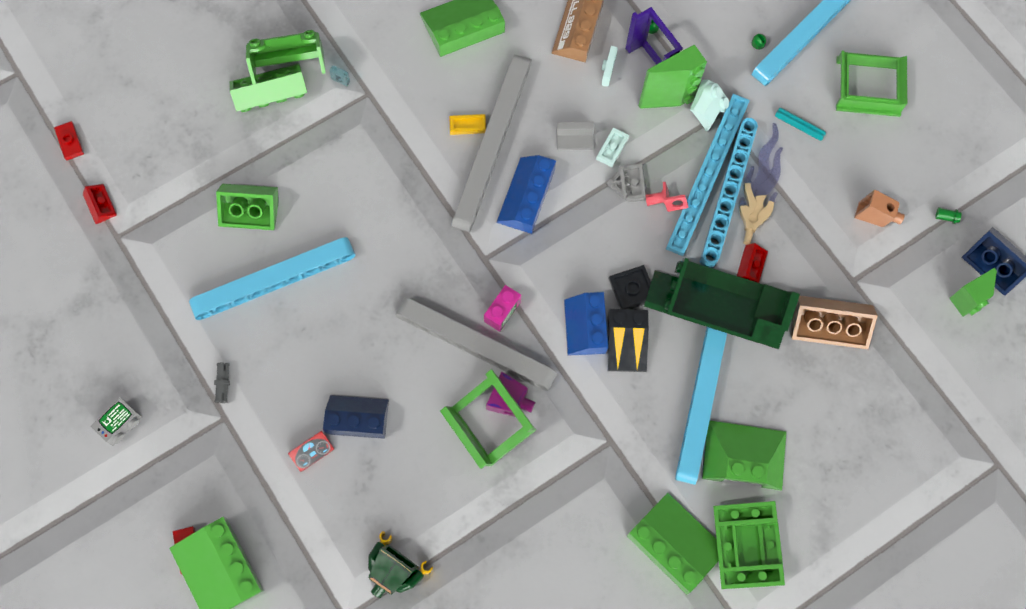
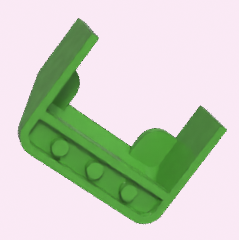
(284, 50)

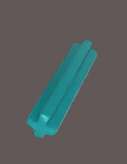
(800, 124)

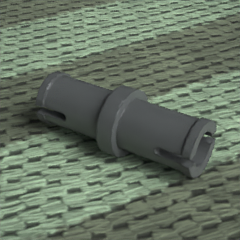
(222, 382)

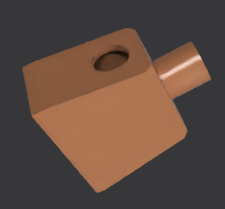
(879, 209)

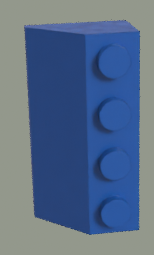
(527, 193)

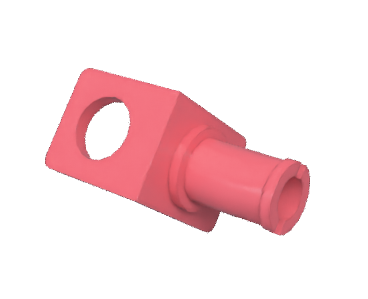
(663, 197)

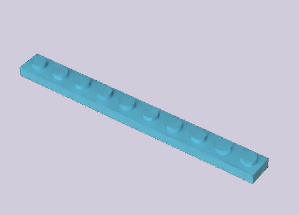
(707, 175)

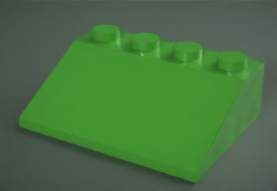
(462, 24)
(673, 80)
(676, 543)
(216, 567)

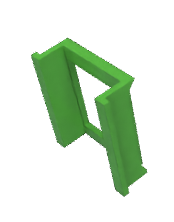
(872, 105)
(467, 437)

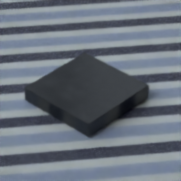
(631, 287)

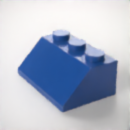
(586, 324)

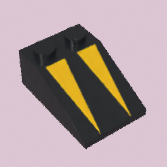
(627, 340)

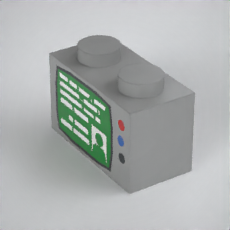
(116, 422)

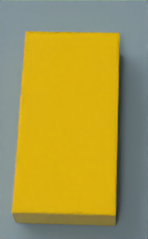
(467, 124)

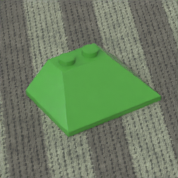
(744, 454)
(749, 545)

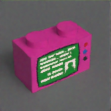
(502, 308)

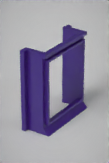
(639, 32)

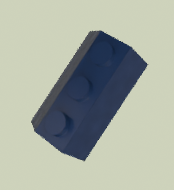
(997, 252)
(356, 416)

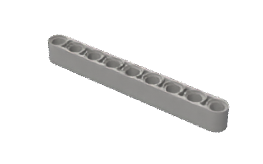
(476, 344)

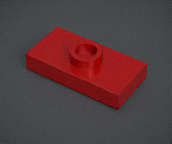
(69, 140)

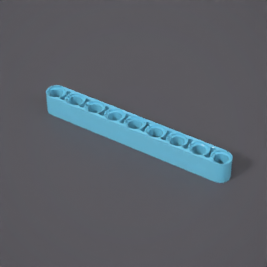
(797, 40)
(729, 184)
(271, 278)
(701, 406)

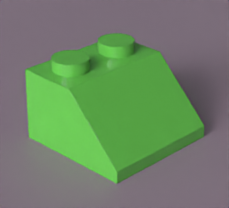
(974, 295)

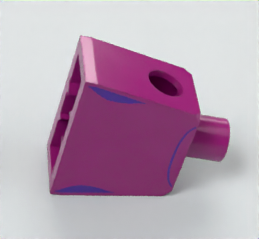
(517, 391)

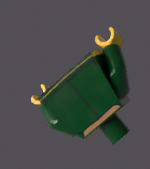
(392, 570)

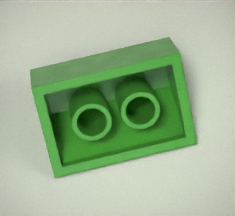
(247, 206)

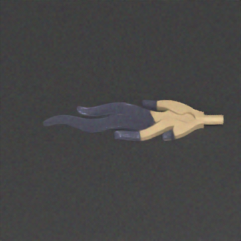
(755, 213)

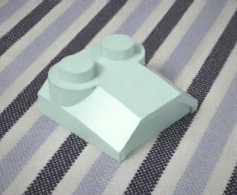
(708, 103)

